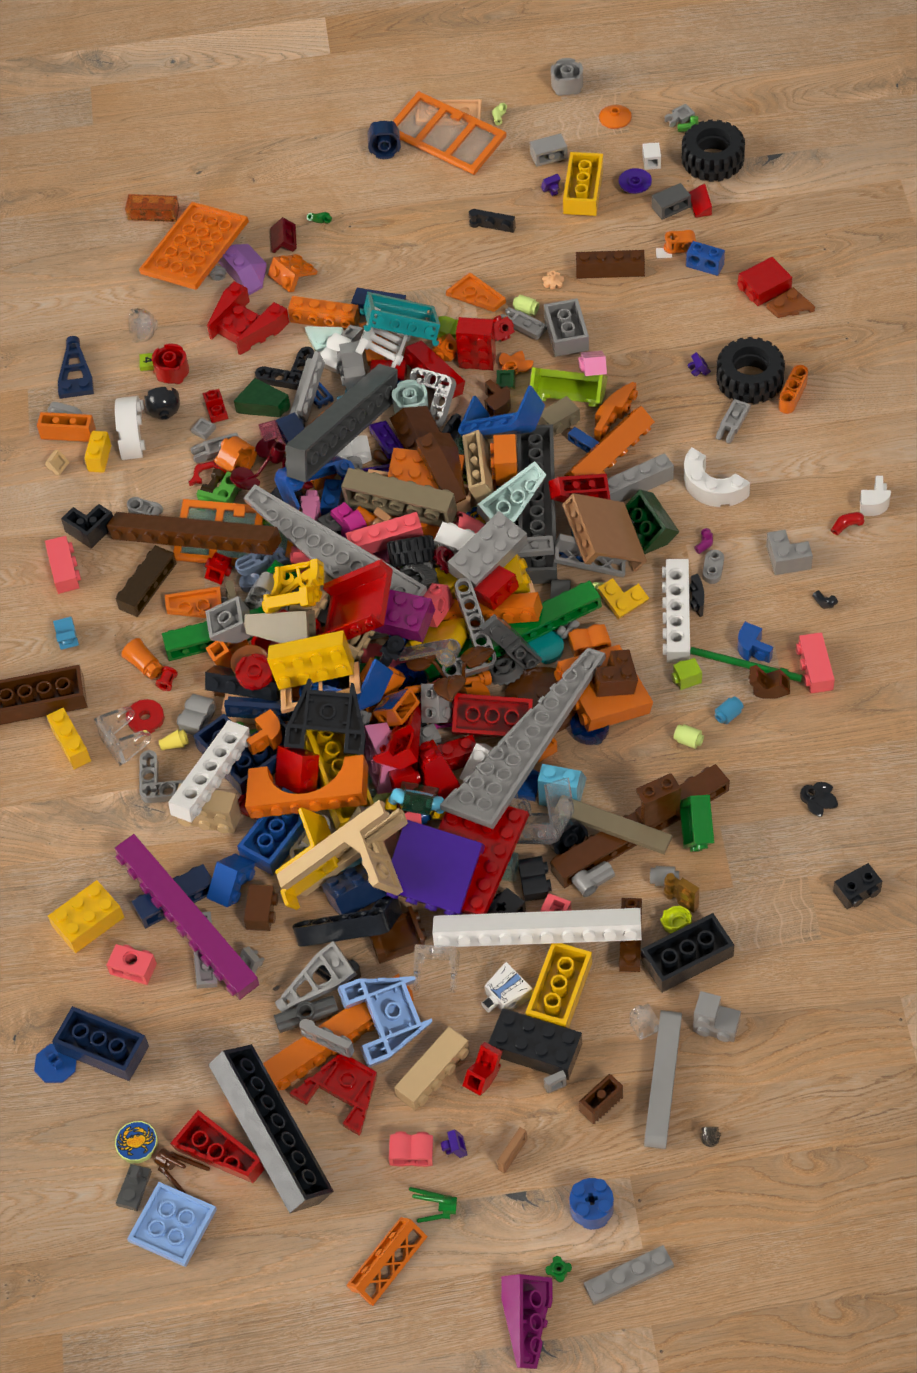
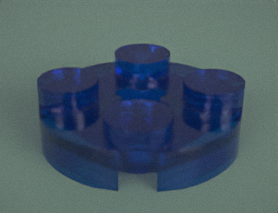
(581, 734)

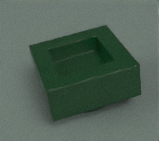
(506, 378)

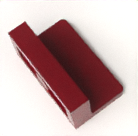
(283, 235)

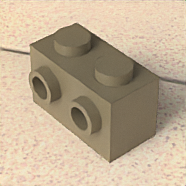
(561, 415)

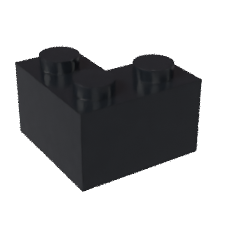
(87, 528)

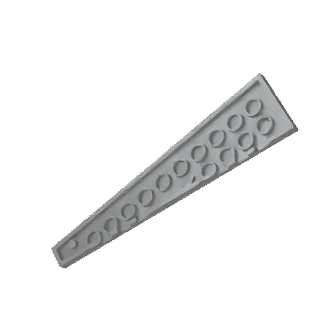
(320, 542)
(500, 776)

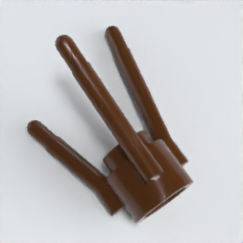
(168, 1160)

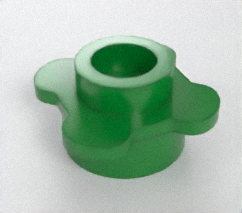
(552, 1270)

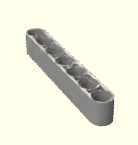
(663, 1080)

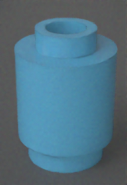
(728, 710)

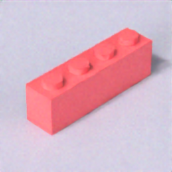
(375, 537)

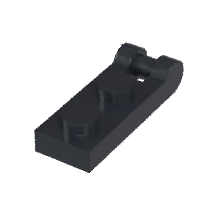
(492, 220)

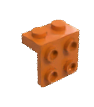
(288, 269)

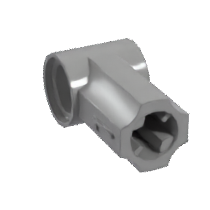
(588, 881)

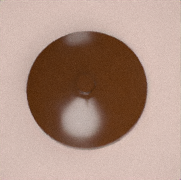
(535, 684)

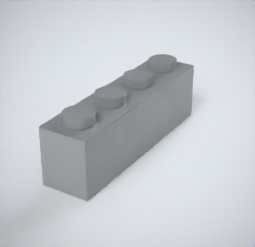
(643, 477)

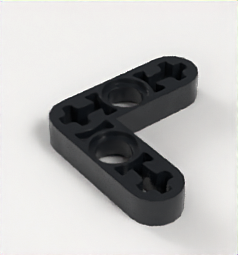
(290, 377)

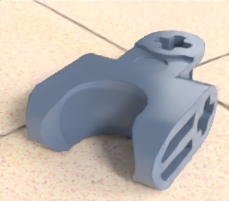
(253, 565)

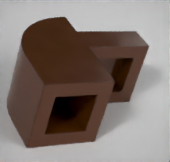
(498, 399)
(769, 685)

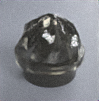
(710, 1136)

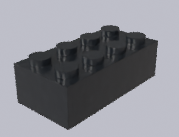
(687, 952)
(536, 1043)

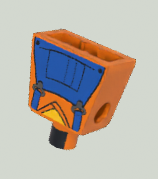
(396, 707)

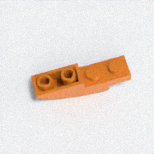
(613, 408)

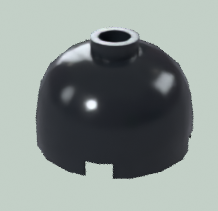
(162, 402)
(573, 834)

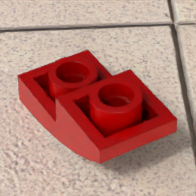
(215, 405)

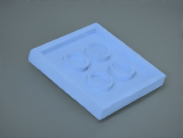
(172, 1224)

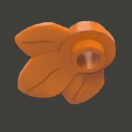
(515, 362)

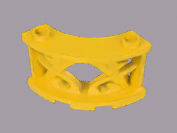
(307, 594)

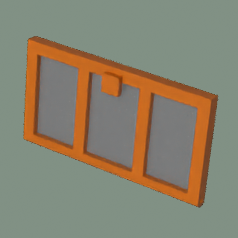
(448, 133)

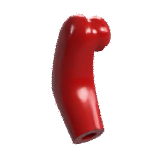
(847, 520)

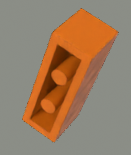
(65, 426)

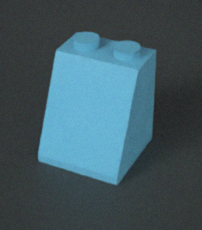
(553, 773)

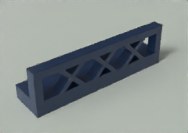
(253, 707)

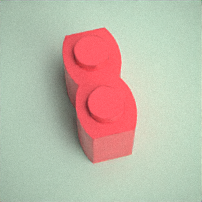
(411, 1149)

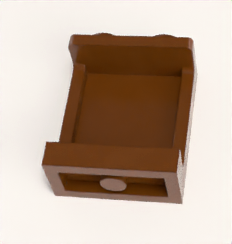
(658, 800)
(401, 937)

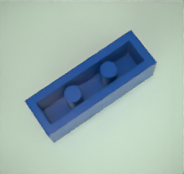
(581, 439)

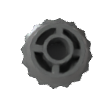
(506, 671)

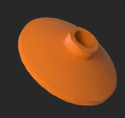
(615, 116)

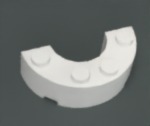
(128, 421)
(709, 489)

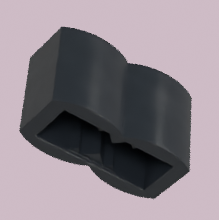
(533, 878)

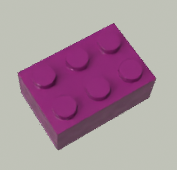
(407, 616)

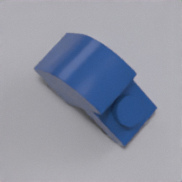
(750, 645)

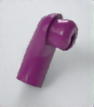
(706, 541)

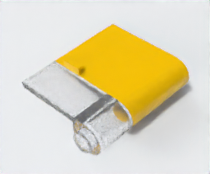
(442, 641)

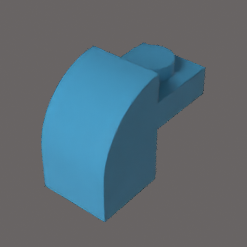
(66, 633)

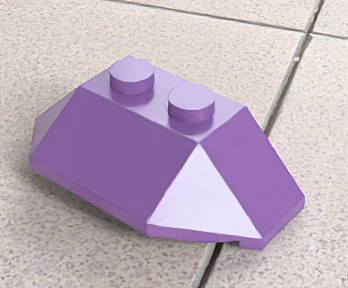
(244, 266)

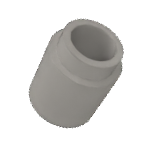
(659, 873)

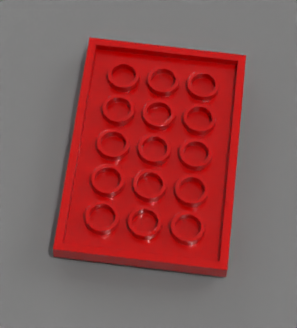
(497, 853)

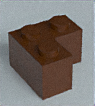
(617, 677)

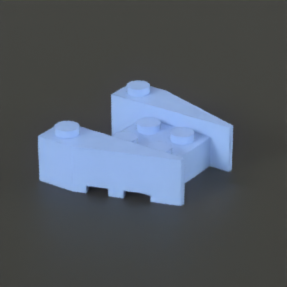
(390, 1011)

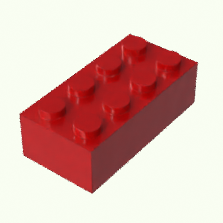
(487, 714)

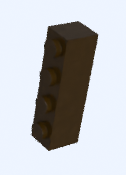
(146, 581)

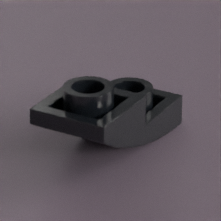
(697, 591)

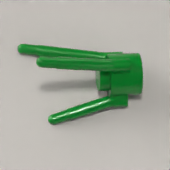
(447, 1203)

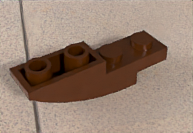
(630, 950)

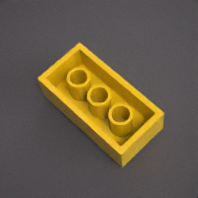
(583, 184)
(311, 658)
(560, 984)

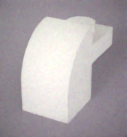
(875, 501)

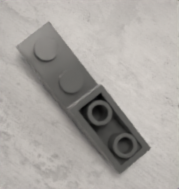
(511, 642)

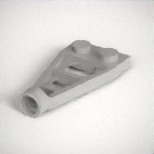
(336, 964)

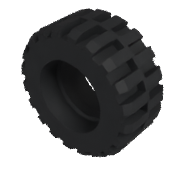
(713, 136)
(755, 354)

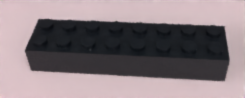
(270, 1128)

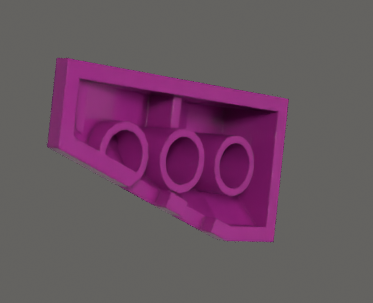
(525, 1309)

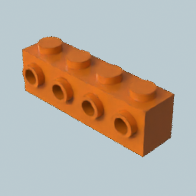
(323, 313)

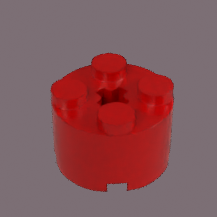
(170, 364)

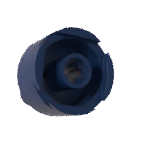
(384, 139)

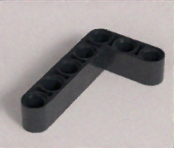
(349, 926)

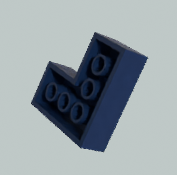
(239, 772)

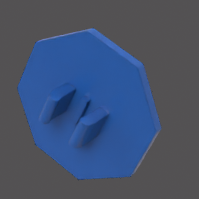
(54, 1066)

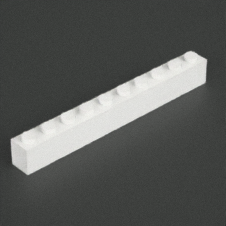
(537, 927)

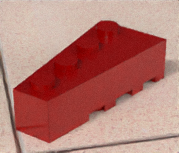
(214, 1146)

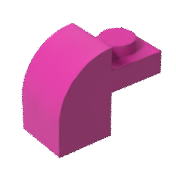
(348, 519)

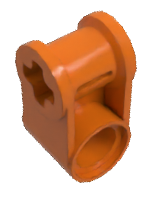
(680, 241)

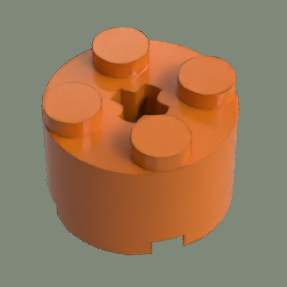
(235, 453)

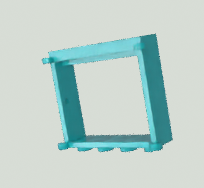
(401, 316)

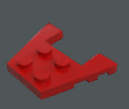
(348, 1082)

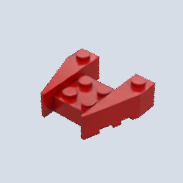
(242, 325)

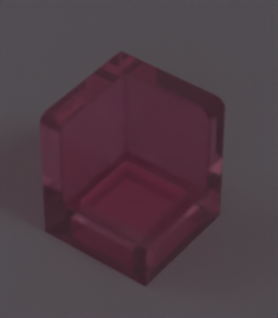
(270, 431)

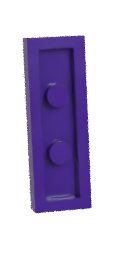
(385, 437)

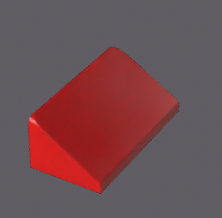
(700, 201)

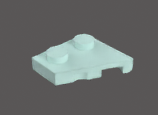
(319, 335)

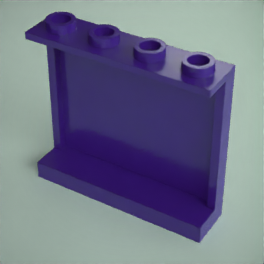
(435, 867)

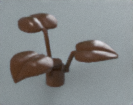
(449, 687)

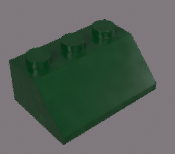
(651, 521)

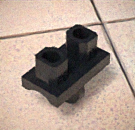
(391, 650)

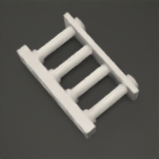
(367, 338)

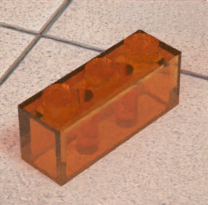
(152, 208)

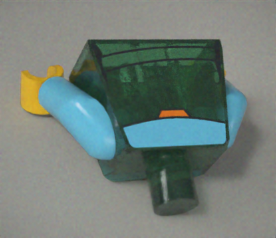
(416, 799)

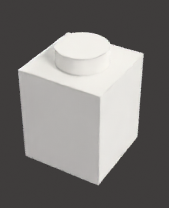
(651, 156)

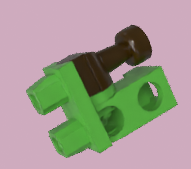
(224, 493)

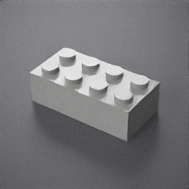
(490, 547)

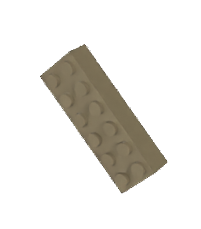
(398, 497)

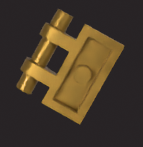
(683, 890)

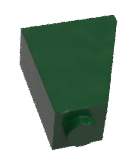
(262, 400)

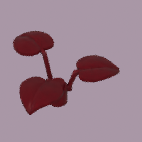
(274, 452)

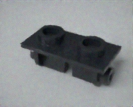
(452, 426)

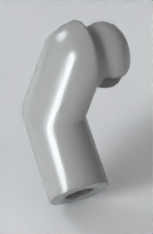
(563, 632)

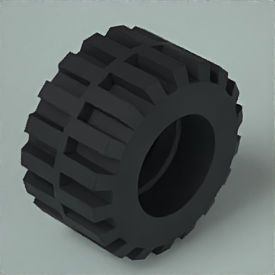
(411, 551)

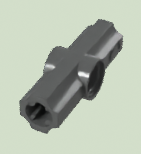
(318, 1010)

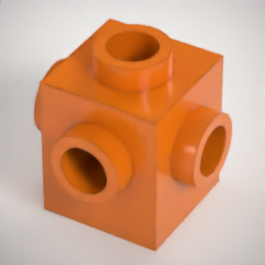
(446, 348)

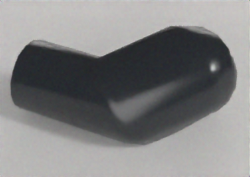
(825, 602)

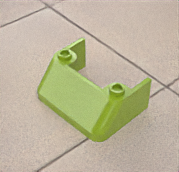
(574, 385)

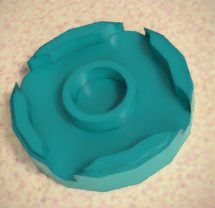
(548, 647)

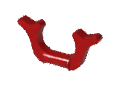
(199, 468)

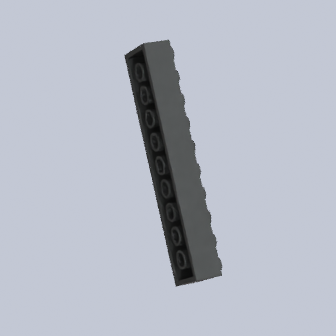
(340, 423)
(540, 512)

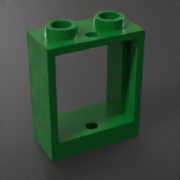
(696, 822)

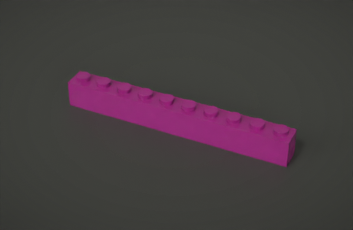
(187, 917)

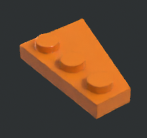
(476, 292)

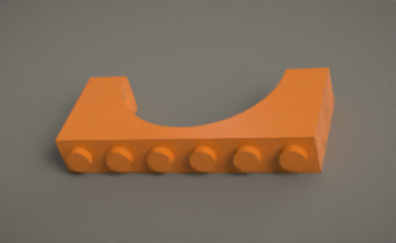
(345, 790)

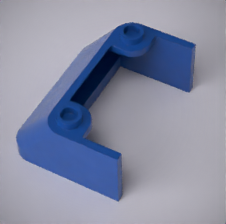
(515, 423)
(288, 485)
(372, 687)

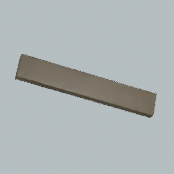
(621, 827)

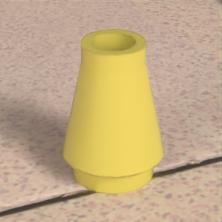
(177, 739)

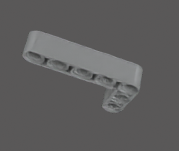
(265, 585)
(474, 633)

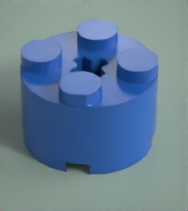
(590, 1191)

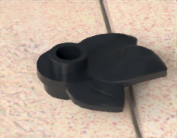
(820, 798)

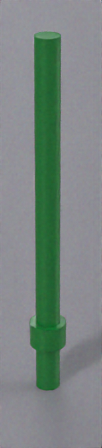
(741, 663)

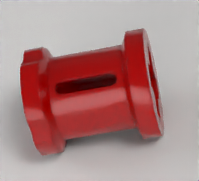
(166, 678)

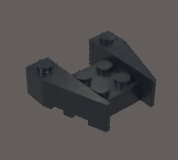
(327, 713)

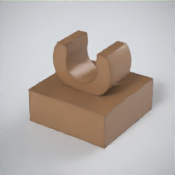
(382, 516)

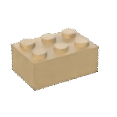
(218, 814)

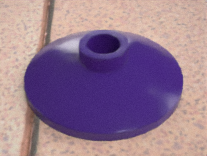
(635, 180)

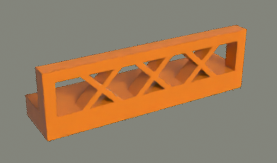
(380, 1256)

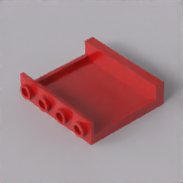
(358, 600)

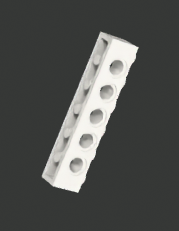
(677, 599)
(209, 771)

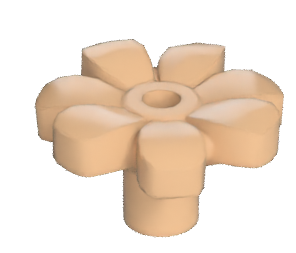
(553, 280)

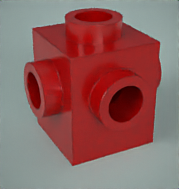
(503, 328)
(218, 568)

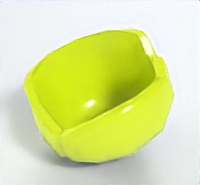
(675, 918)

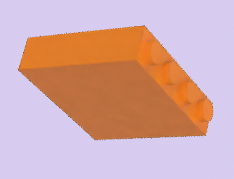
(608, 710)

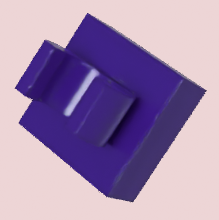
(551, 184)
(699, 364)
(455, 1144)

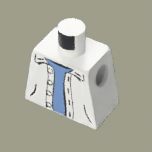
(506, 990)

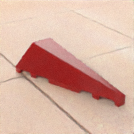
(403, 743)

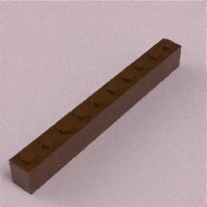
(194, 533)
(607, 847)

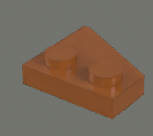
(789, 304)

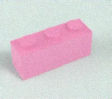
(592, 363)

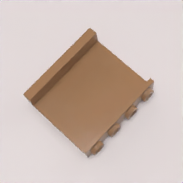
(603, 529)

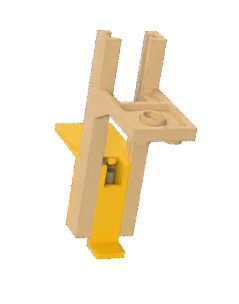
(336, 851)

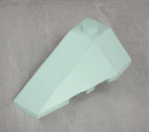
(513, 495)

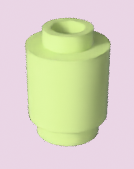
(526, 305)
(688, 736)

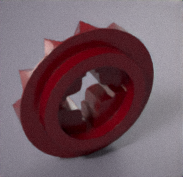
(442, 556)

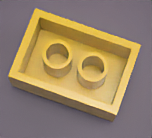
(86, 916)

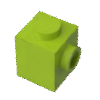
(686, 673)

